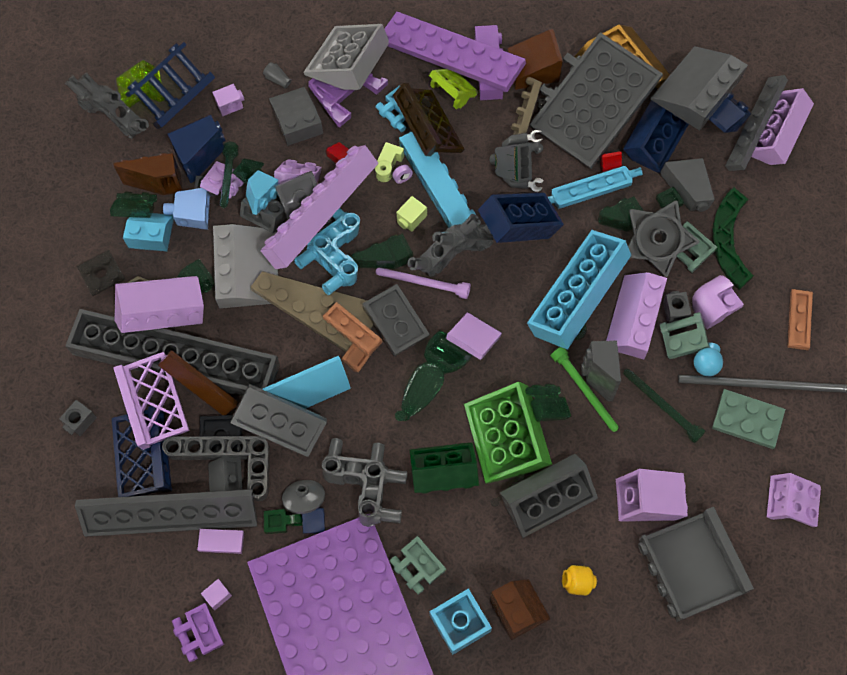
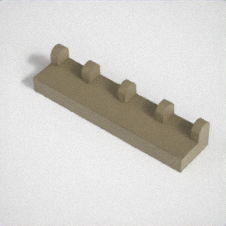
(525, 112)

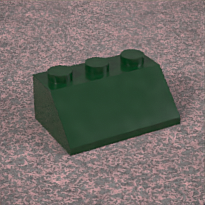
(444, 467)

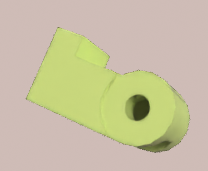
(387, 160)

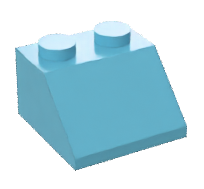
(149, 233)

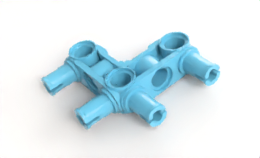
(330, 255)

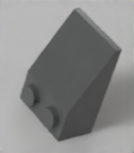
(296, 116)

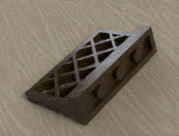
(422, 126)

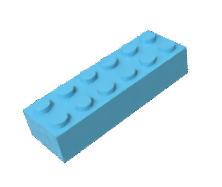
(579, 289)

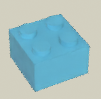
(460, 621)

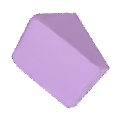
(216, 594)

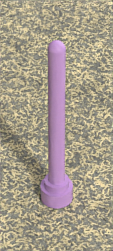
(459, 289)

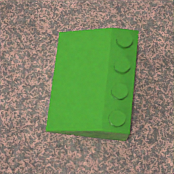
(507, 433)

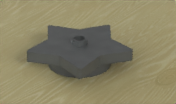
(667, 224)

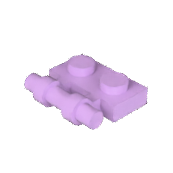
(214, 179)

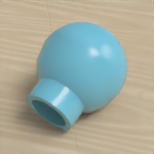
(709, 360)

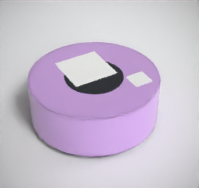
(402, 174)

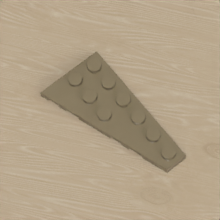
(309, 304)

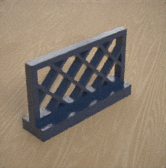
(159, 464)

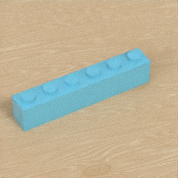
(436, 182)

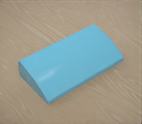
(312, 384)

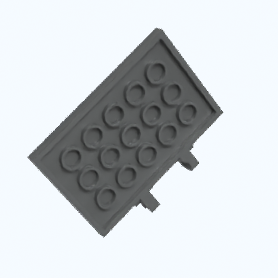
(595, 99)

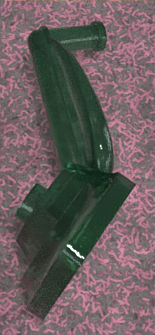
(428, 378)

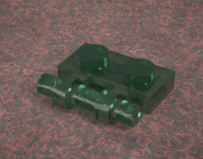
(133, 205)
(548, 408)

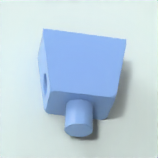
(190, 208)

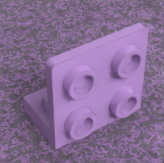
(794, 499)

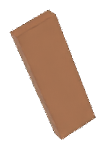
(800, 319)
(352, 329)

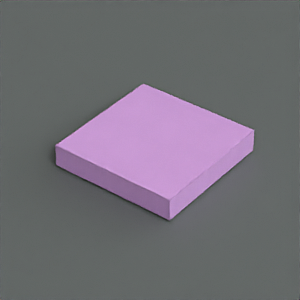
(473, 336)

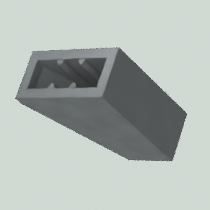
(690, 182)

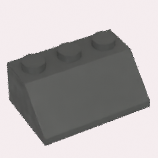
(602, 368)

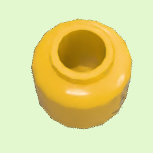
(579, 580)

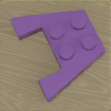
(332, 96)

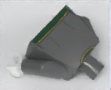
(514, 161)

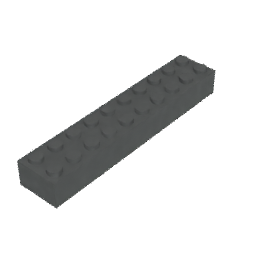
(228, 366)

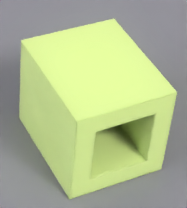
(411, 214)

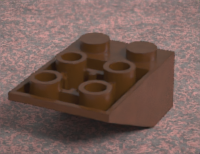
(154, 174)

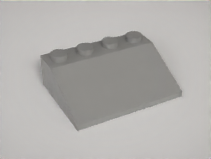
(348, 55)
(239, 263)

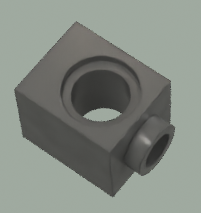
(680, 299)
(76, 410)

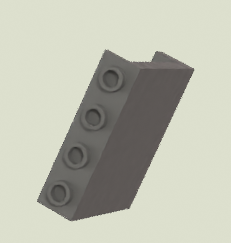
(695, 565)

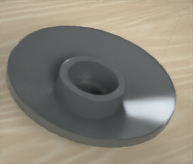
(303, 496)

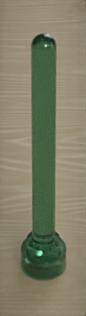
(230, 151)
(695, 432)

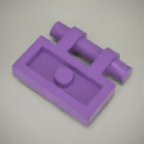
(204, 630)

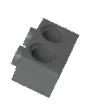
(268, 218)

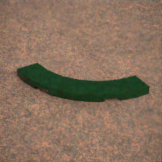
(724, 239)

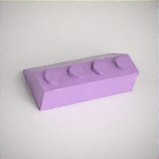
(783, 127)
(158, 304)
(636, 313)

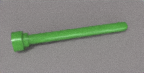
(561, 356)

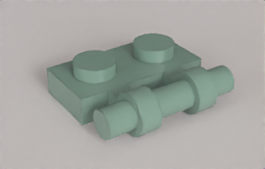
(424, 562)

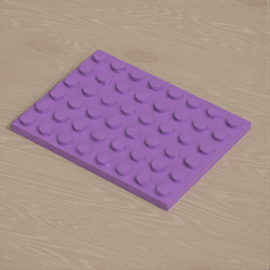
(338, 606)

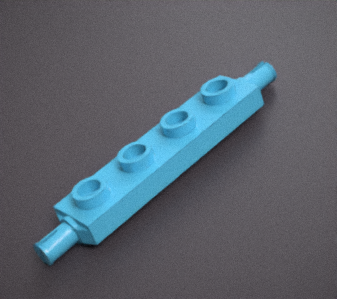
(593, 186)

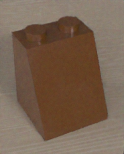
(541, 58)
(518, 607)

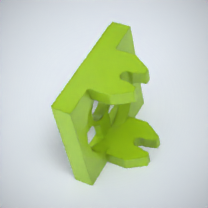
(454, 80)

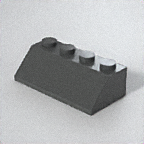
(549, 495)

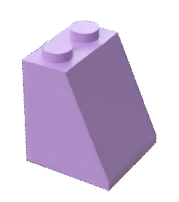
(651, 496)

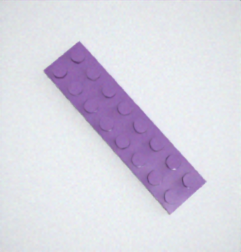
(454, 51)

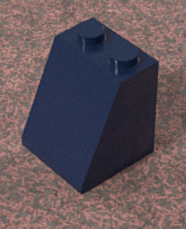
(197, 145)

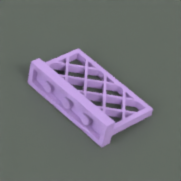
(134, 408)

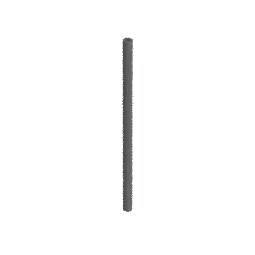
(759, 383)

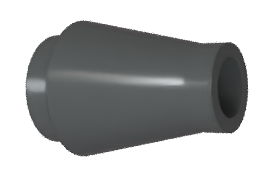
(276, 74)

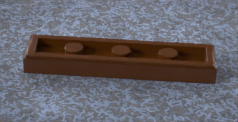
(197, 383)

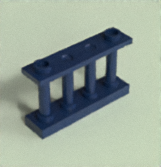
(188, 92)

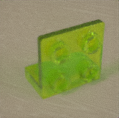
(137, 73)

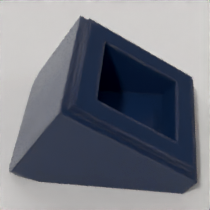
(314, 521)

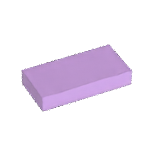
(220, 541)

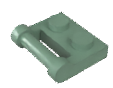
(700, 251)
(685, 342)

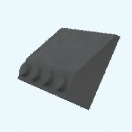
(700, 85)

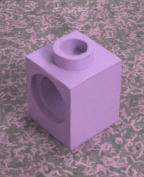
(228, 99)

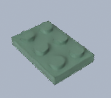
(748, 419)

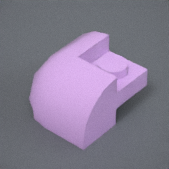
(715, 301)

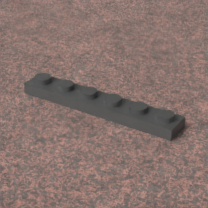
(756, 123)

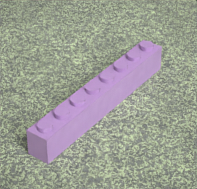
(319, 207)

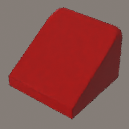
(336, 152)
(611, 161)

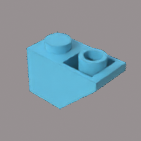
(260, 191)

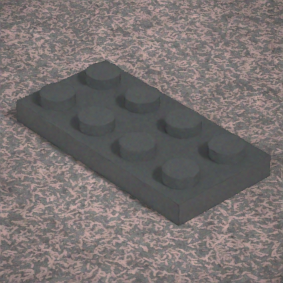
(278, 420)

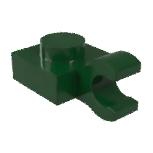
(277, 521)

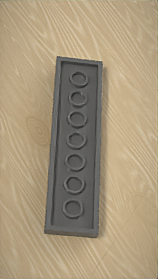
(166, 512)

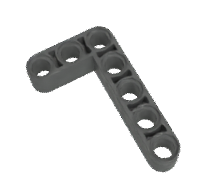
(227, 442)

